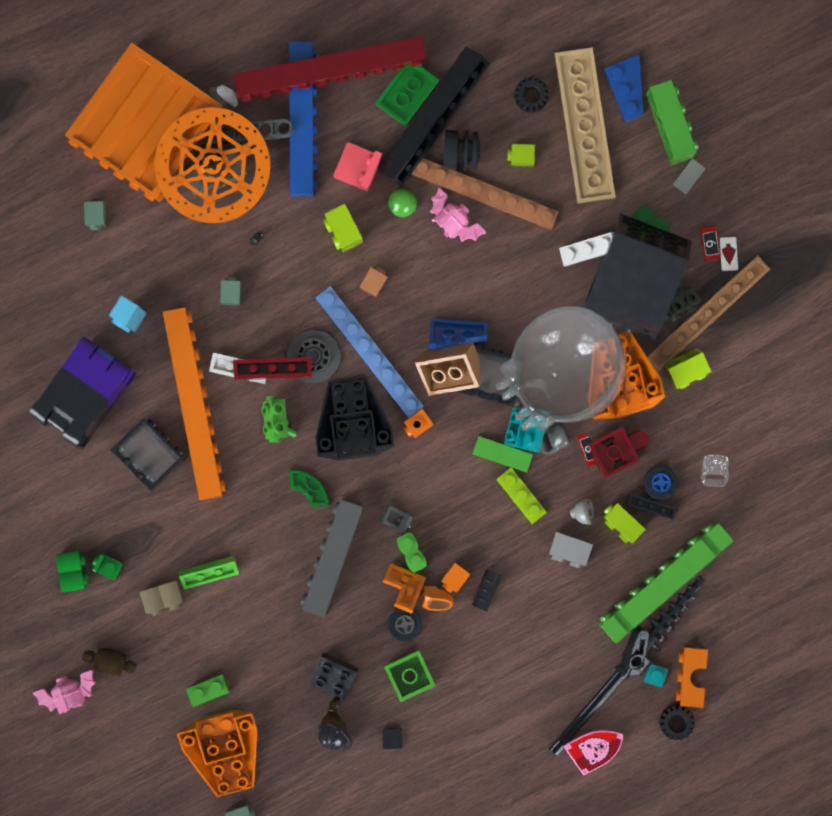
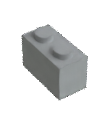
(570, 549)

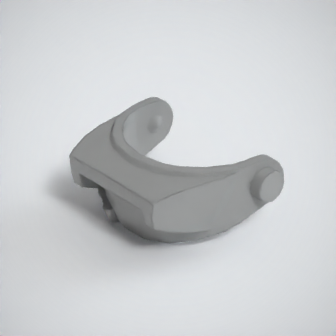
(224, 96)

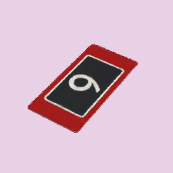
(710, 243)
(583, 440)

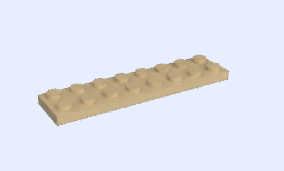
(585, 125)

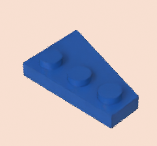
(626, 86)
(456, 332)

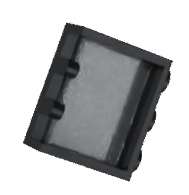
(490, 376)
(148, 454)

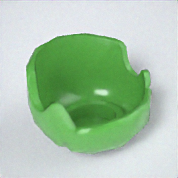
(402, 202)

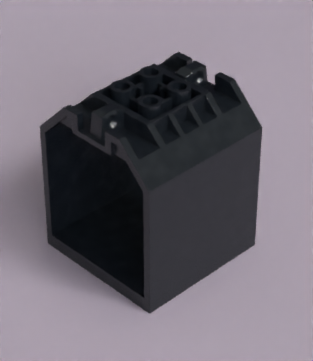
(638, 276)

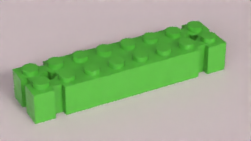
(665, 582)

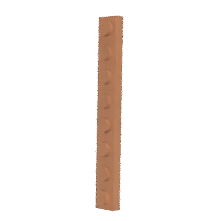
(486, 193)

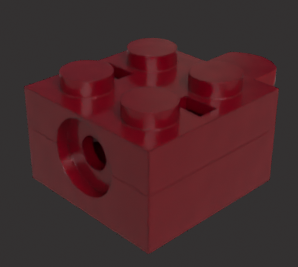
(617, 450)

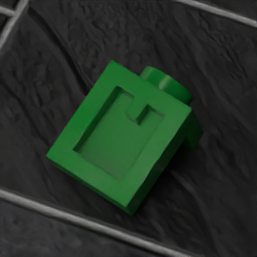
(107, 566)

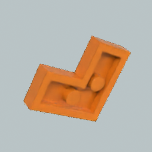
(409, 585)

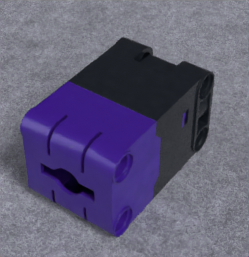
(82, 392)

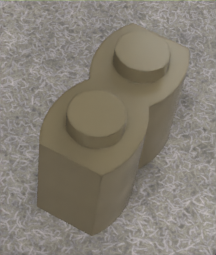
(162, 597)

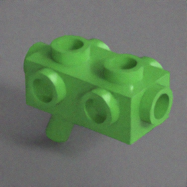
(275, 420)

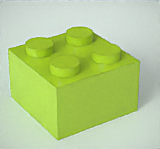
(343, 227)

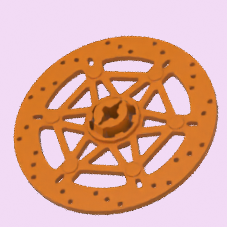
(209, 200)

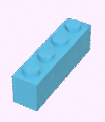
(127, 315)

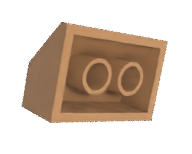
(449, 369)

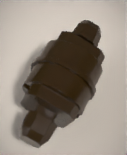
(109, 661)

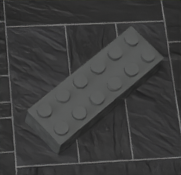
(332, 559)

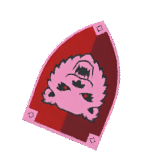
(594, 749)

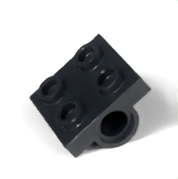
(333, 676)

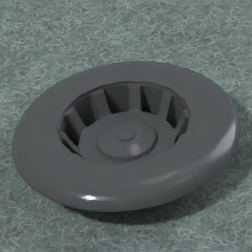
(316, 353)

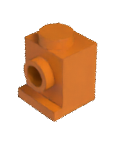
(425, 422)

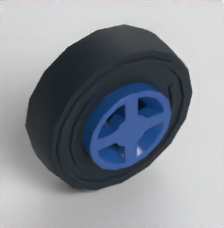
(664, 478)

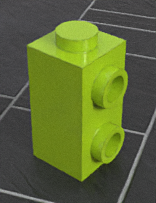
(623, 522)

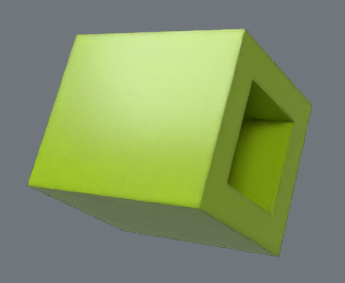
(521, 155)

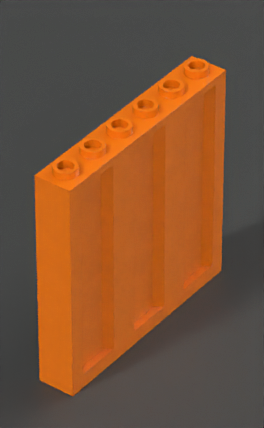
(131, 115)

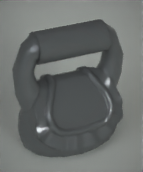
(558, 438)

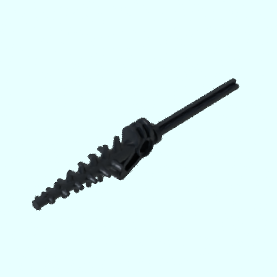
(638, 646)

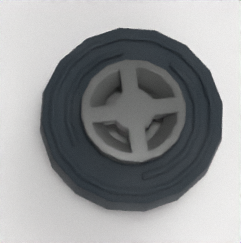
(404, 625)

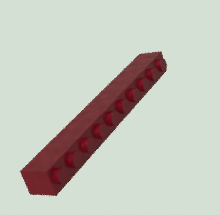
(329, 68)

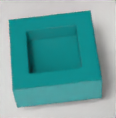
(655, 675)

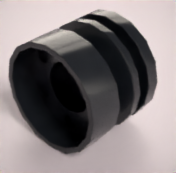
(461, 150)

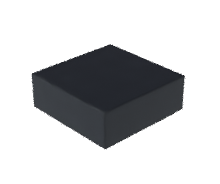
(392, 738)

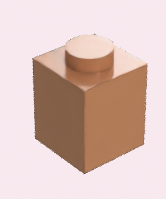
(374, 281)

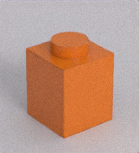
(454, 578)

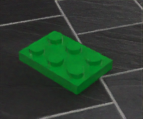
(407, 93)

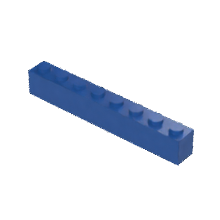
(302, 140)

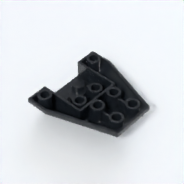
(352, 422)

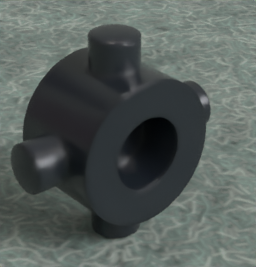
(256, 238)

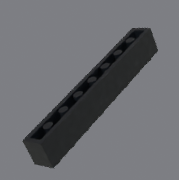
(433, 116)

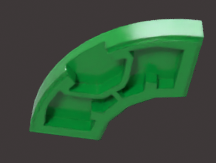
(310, 487)

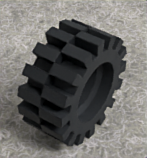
(531, 83)
(688, 726)

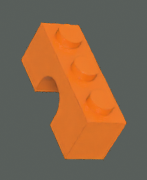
(690, 660)

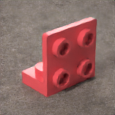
(358, 166)

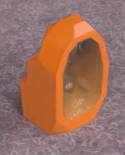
(436, 599)

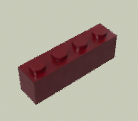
(273, 368)

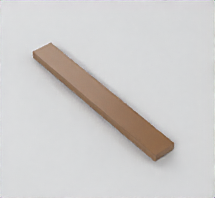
(708, 313)

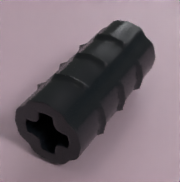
(486, 590)

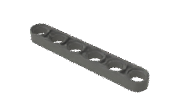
(274, 133)

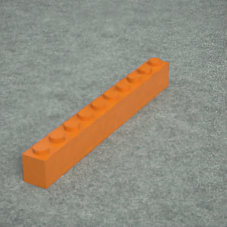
(193, 403)

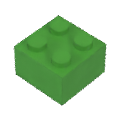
(409, 675)

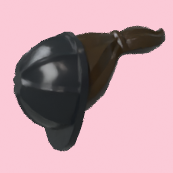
(333, 729)

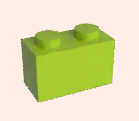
(687, 368)

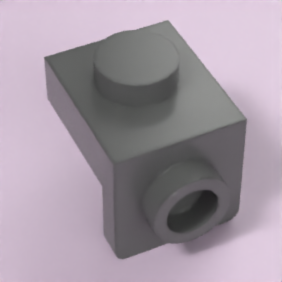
(396, 519)

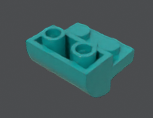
(523, 439)

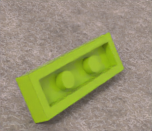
(521, 495)

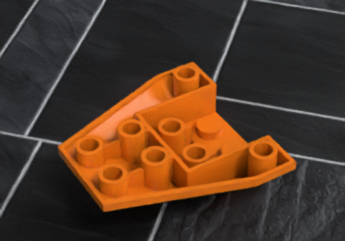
(641, 385)
(222, 750)

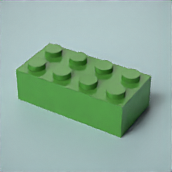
(671, 122)

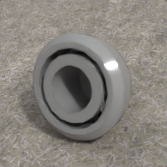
(583, 511)

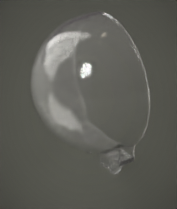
(564, 367)

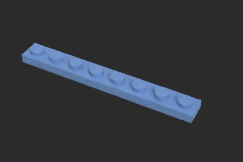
(369, 352)

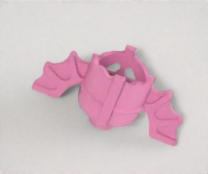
(454, 218)
(67, 693)

